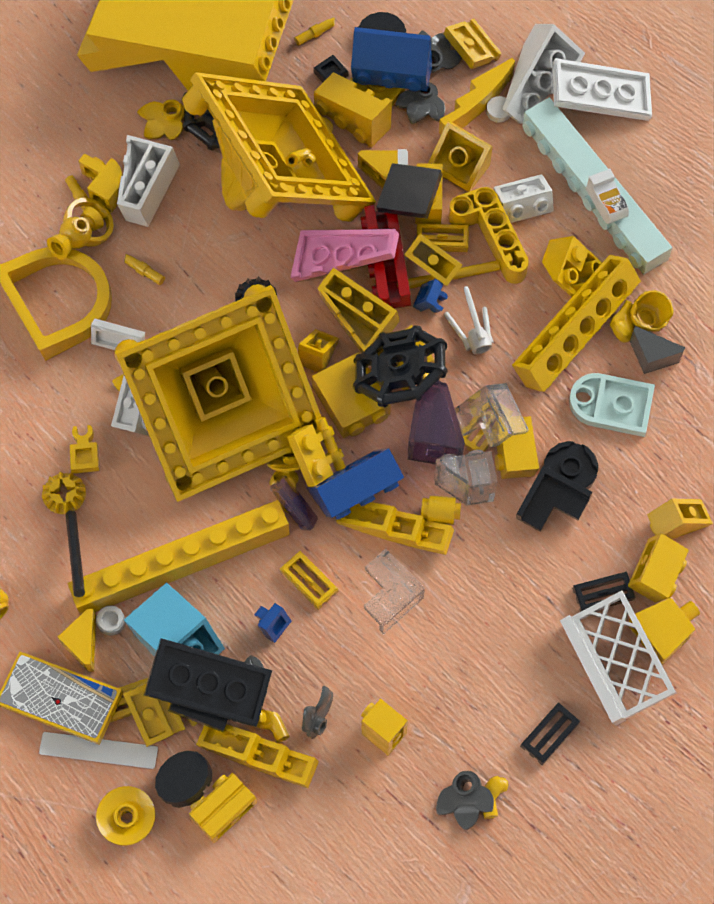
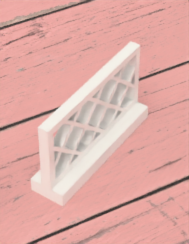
(595, 669)

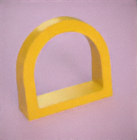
(69, 336)

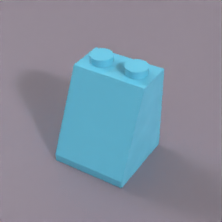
(174, 619)

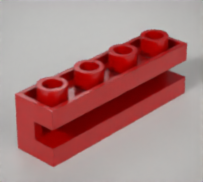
(391, 271)

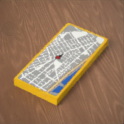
(59, 697)

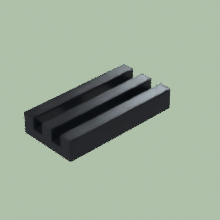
(581, 599)
(534, 751)

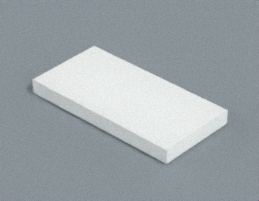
(601, 89)

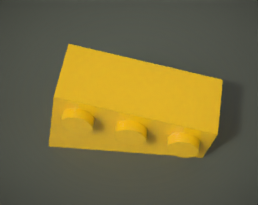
(354, 109)
(357, 309)

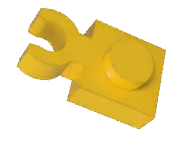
(84, 454)

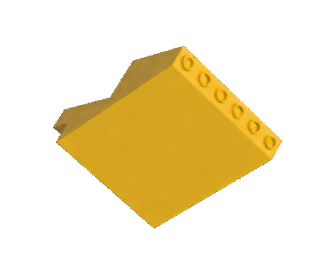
(189, 35)

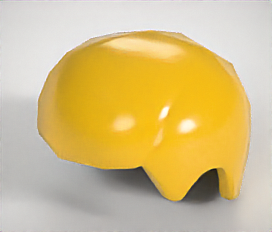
(651, 311)

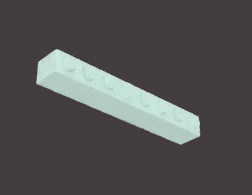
(577, 162)

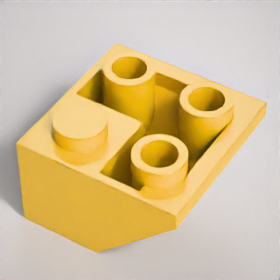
(569, 263)

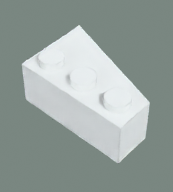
(145, 179)

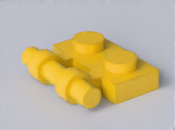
(310, 454)

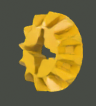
(74, 498)

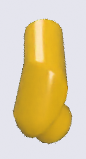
(300, 155)
(272, 721)
(496, 786)

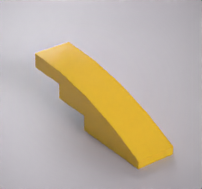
(481, 91)
(399, 527)
(259, 754)

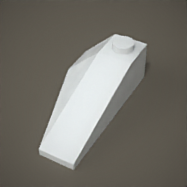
(534, 72)

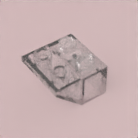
(467, 477)

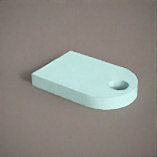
(614, 403)

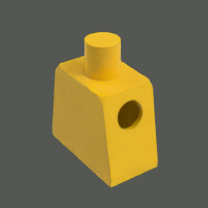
(667, 626)

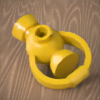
(77, 231)

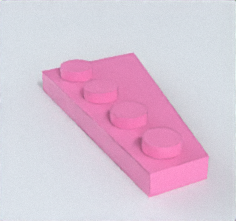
(342, 249)

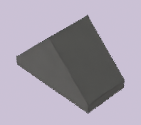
(654, 351)

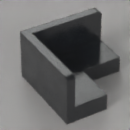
(549, 492)

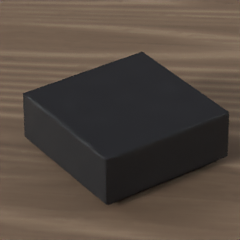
(329, 66)

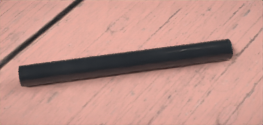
(75, 554)

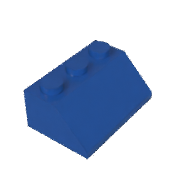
(391, 59)
(357, 483)

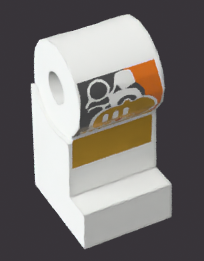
(607, 196)

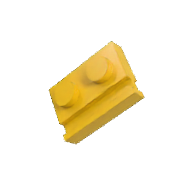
(472, 43)
(152, 716)

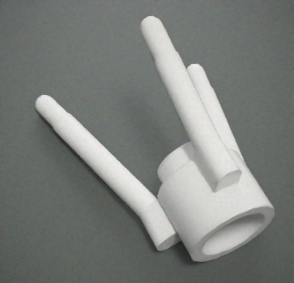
(479, 338)

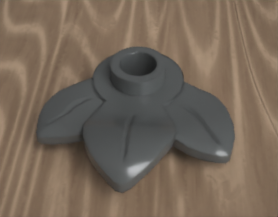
(441, 53)
(421, 104)
(314, 717)
(465, 804)

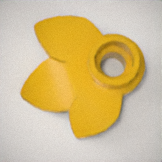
(160, 120)

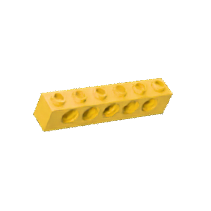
(576, 323)

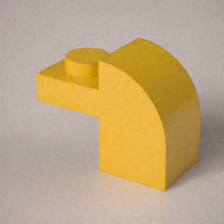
(105, 180)

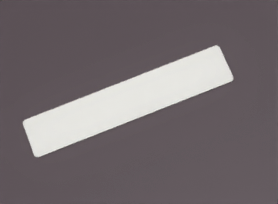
(107, 752)

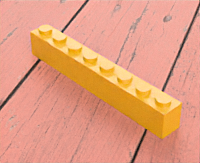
(182, 557)

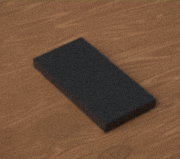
(207, 682)

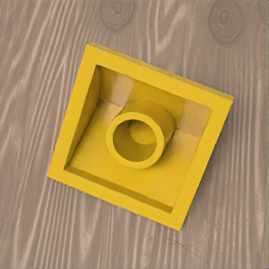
(462, 156)

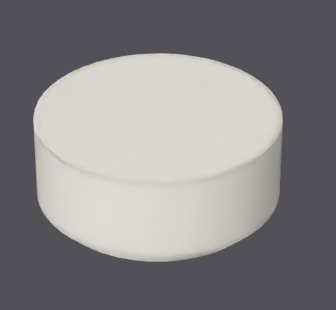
(495, 109)
(110, 620)

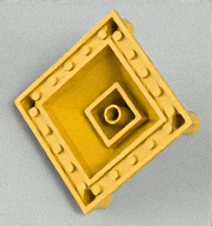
(256, 131)
(220, 391)

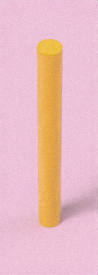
(462, 273)

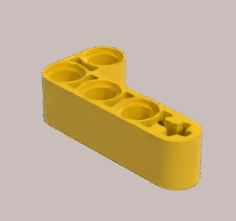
(494, 235)

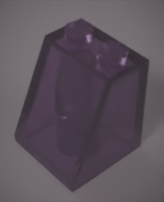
(435, 427)

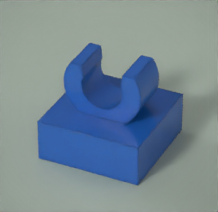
(428, 296)
(272, 621)

